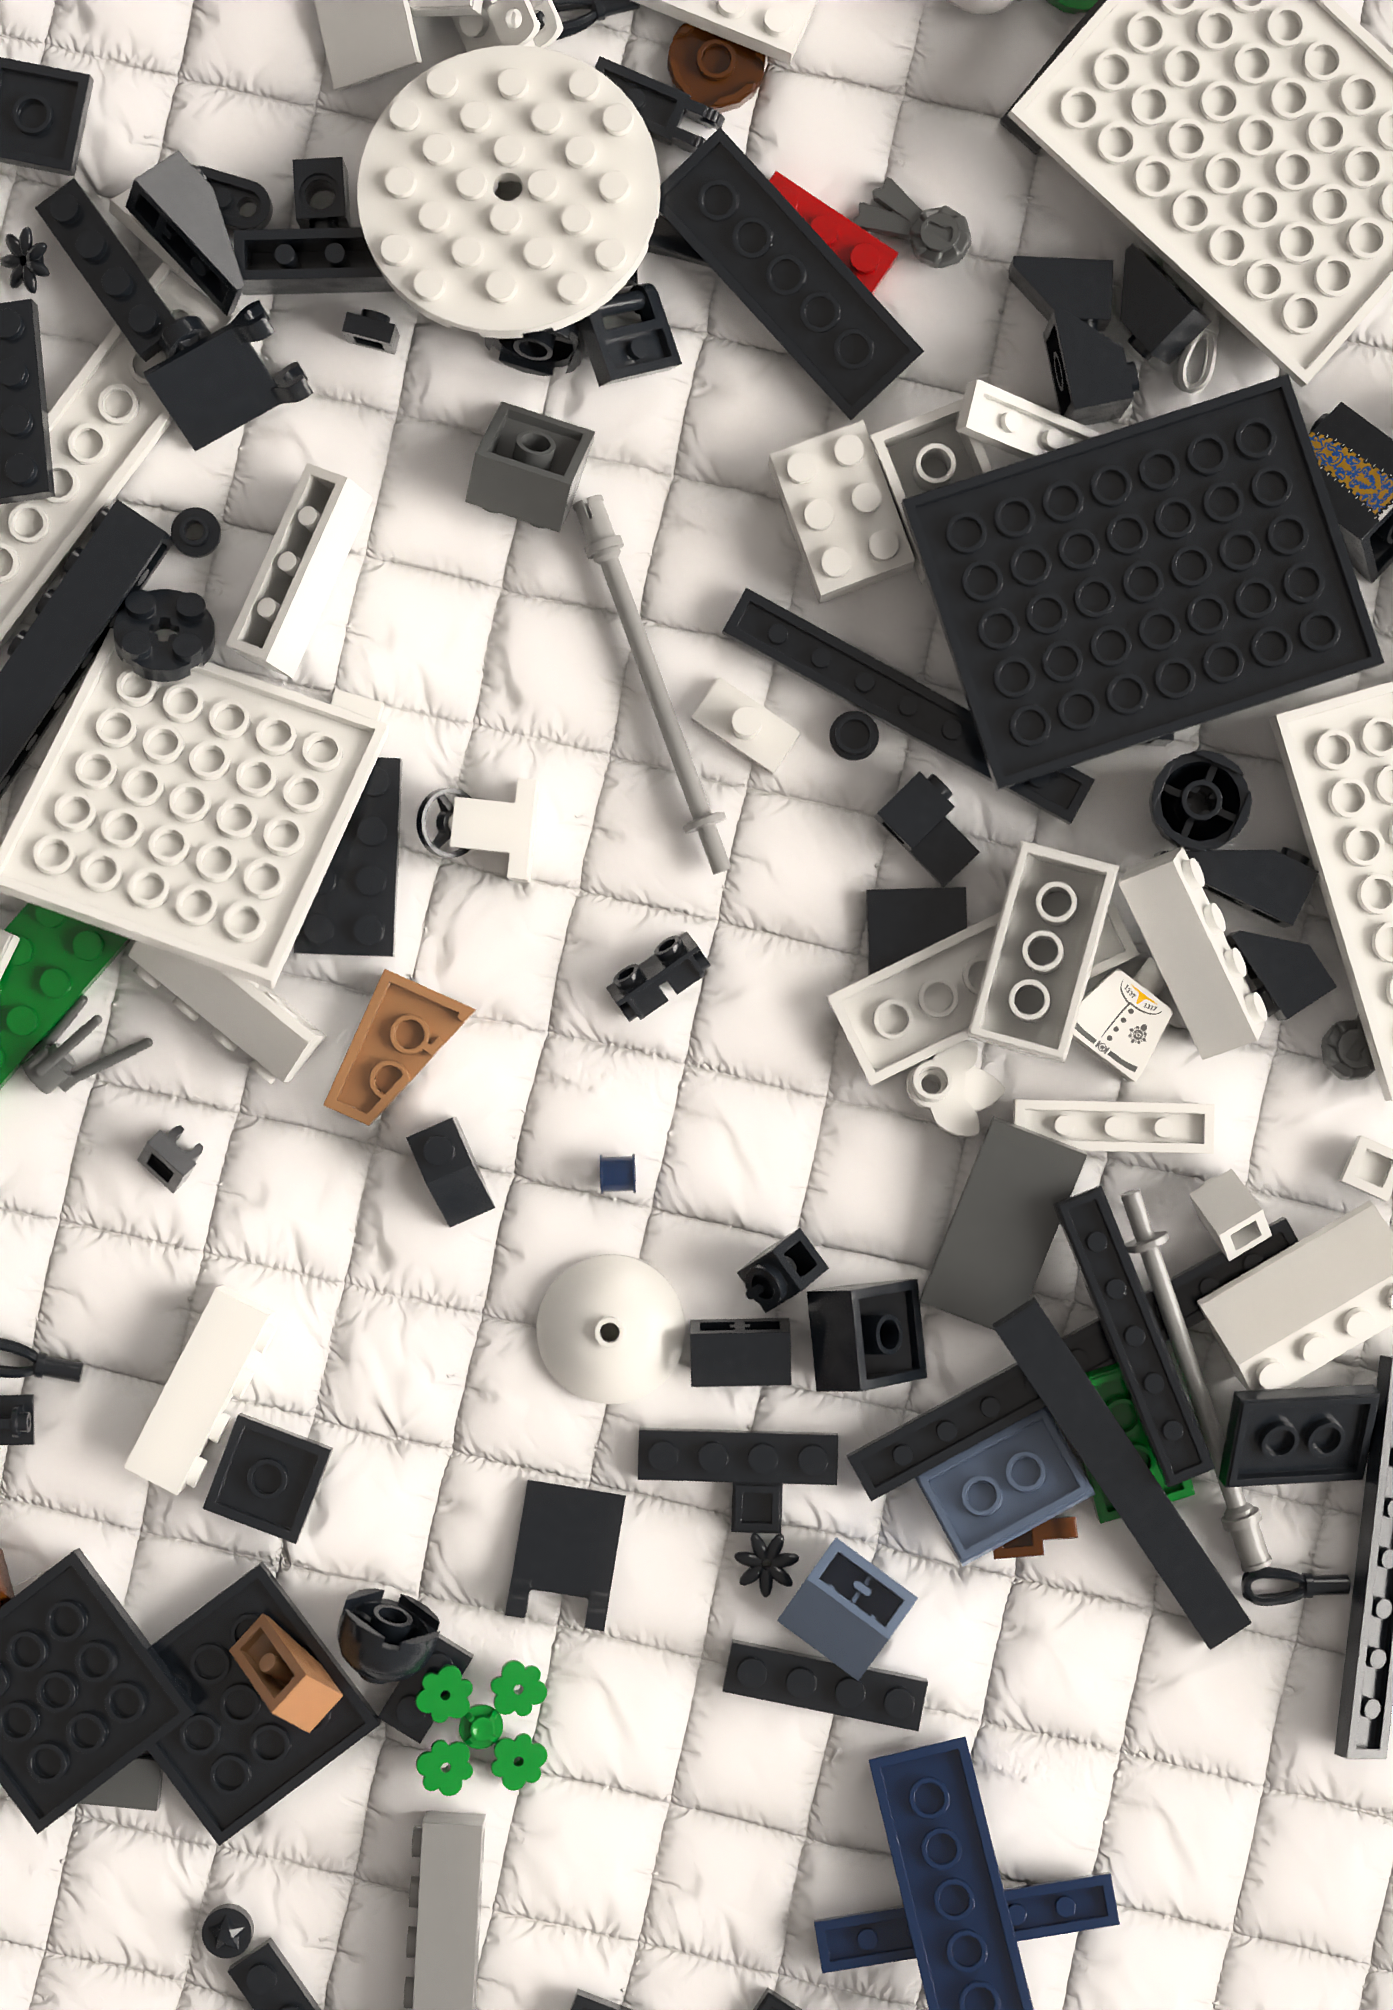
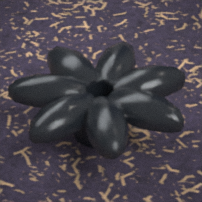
(25, 259)
(766, 1573)

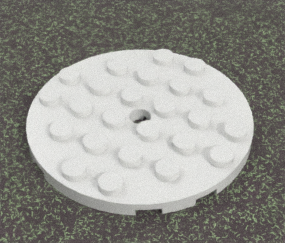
(521, 261)

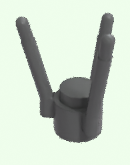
(52, 1062)

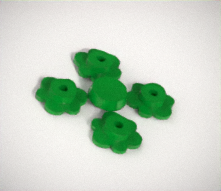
(481, 1727)

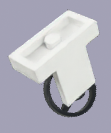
(485, 826)

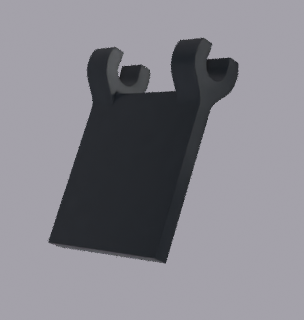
(224, 381)
(566, 1547)

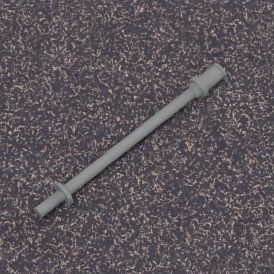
(605, 550)
(1240, 1516)

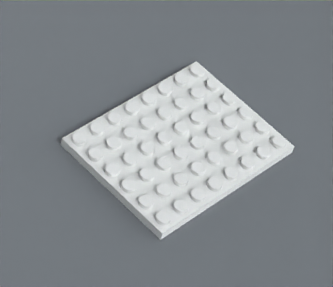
(1240, 154)

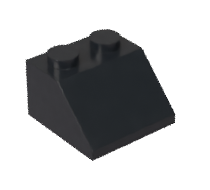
(1088, 371)
(866, 1335)

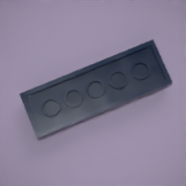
(950, 1879)

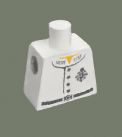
(1124, 1019)

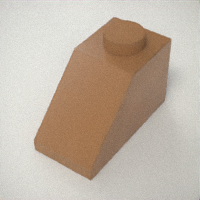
(285, 1674)

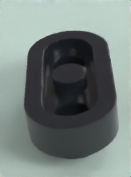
(233, 193)

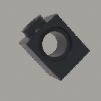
(321, 175)
(916, 809)

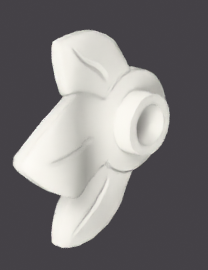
(961, 1089)

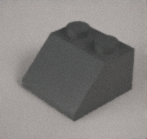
(529, 466)

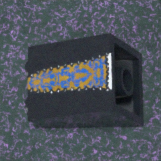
(1359, 481)

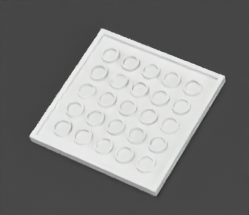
(190, 812)

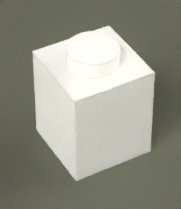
(1230, 1214)

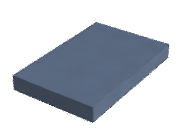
(1005, 1486)

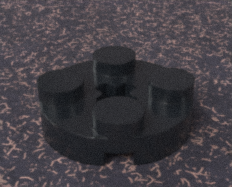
(157, 610)

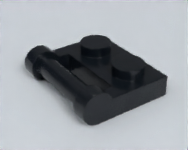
(633, 348)

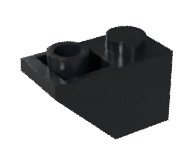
(1283, 972)

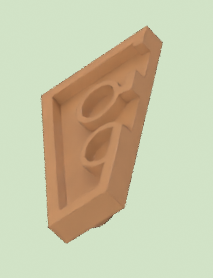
(392, 1044)

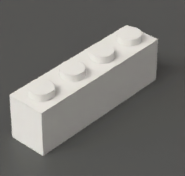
(299, 570)
(1193, 952)
(200, 1390)

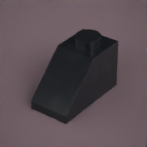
(1067, 284)
(1157, 309)
(451, 1171)

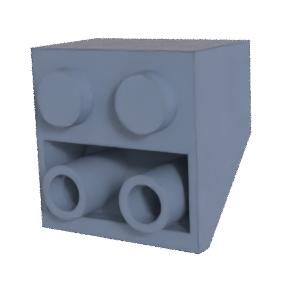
(847, 1609)

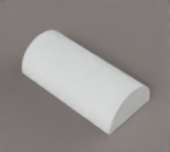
(1042, 952)

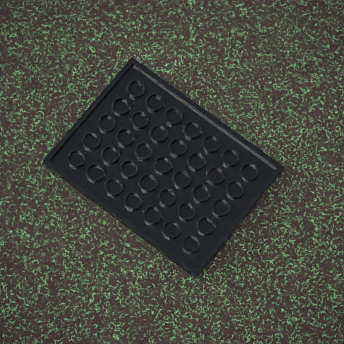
(1142, 582)

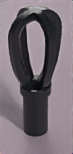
(599, 10)
(42, 1364)
(1308, 1586)

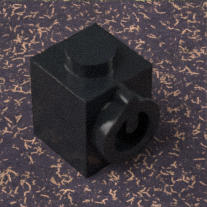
(782, 1270)

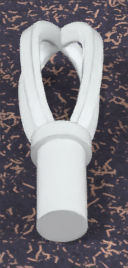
(1210, 334)

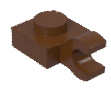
(1031, 1542)

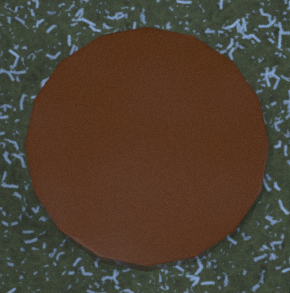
(714, 68)

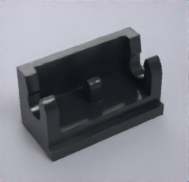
(740, 1352)

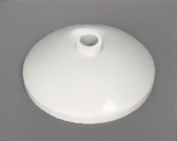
(616, 1292)

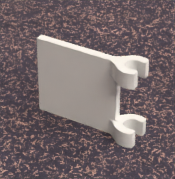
(366, 39)

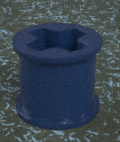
(617, 1173)

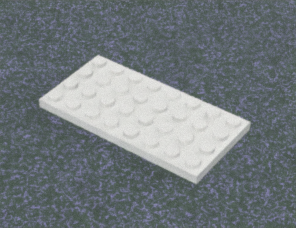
(1343, 792)

